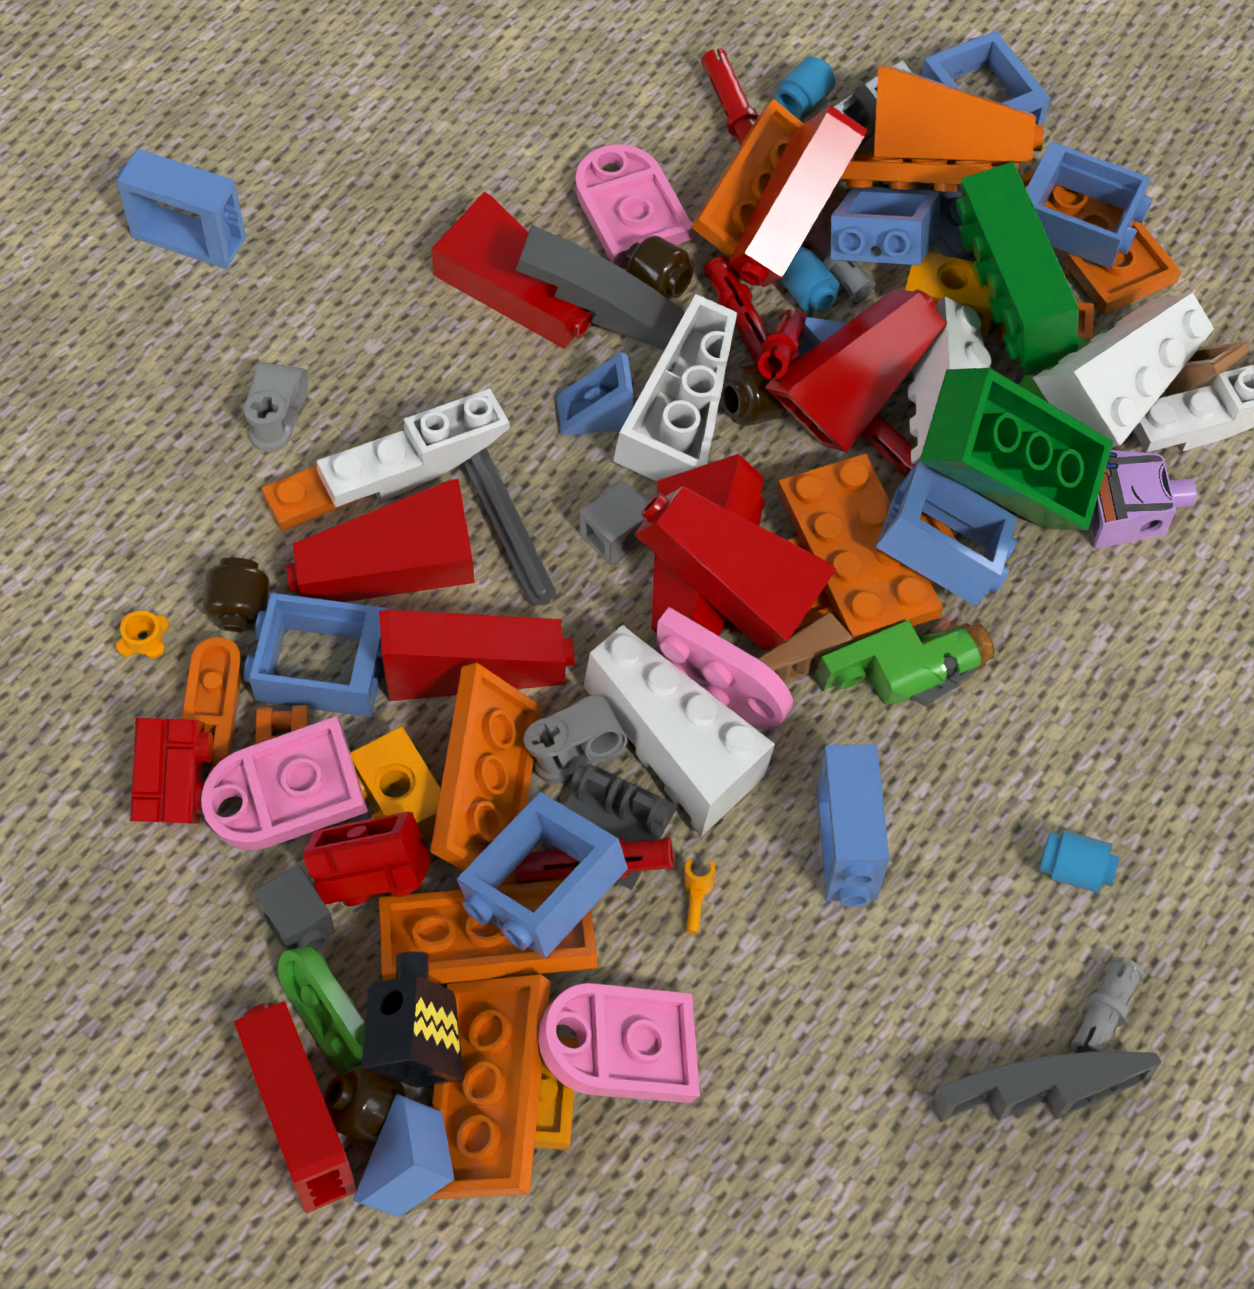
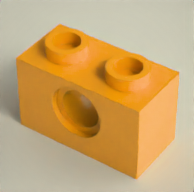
(954, 279)
(393, 764)

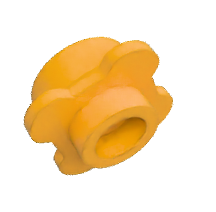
(142, 622)

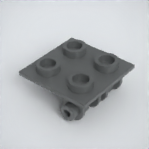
(618, 809)

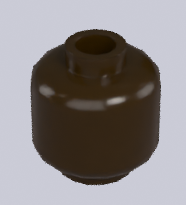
(660, 266)
(747, 399)
(235, 593)
(361, 1103)

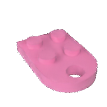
(629, 202)
(724, 671)
(285, 787)
(628, 1042)

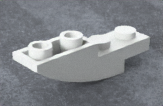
(1201, 413)
(421, 452)

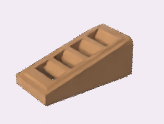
(1205, 365)
(806, 647)

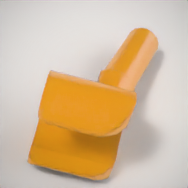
(697, 888)

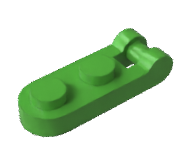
(323, 1006)

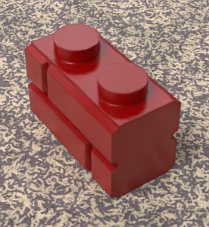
(169, 770)
(367, 859)

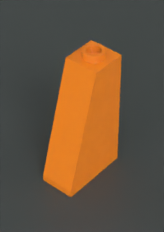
(944, 122)

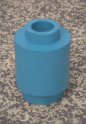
(805, 86)
(810, 281)
(1079, 861)

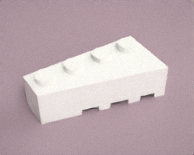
(955, 347)
(1128, 367)
(679, 405)
(678, 728)

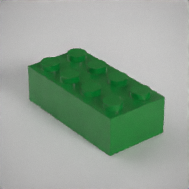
(1017, 268)
(1016, 449)

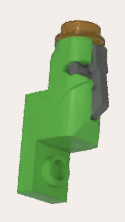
(909, 665)

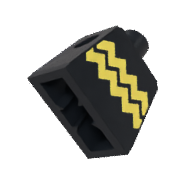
(412, 1027)

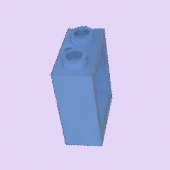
(995, 53)
(1097, 180)
(215, 198)
(893, 219)
(936, 553)
(323, 618)
(540, 820)
(852, 824)

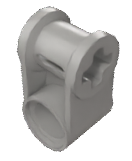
(274, 404)
(578, 735)

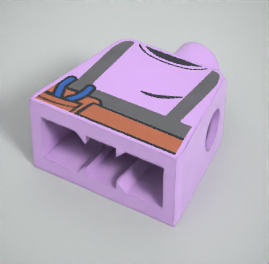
(1137, 499)

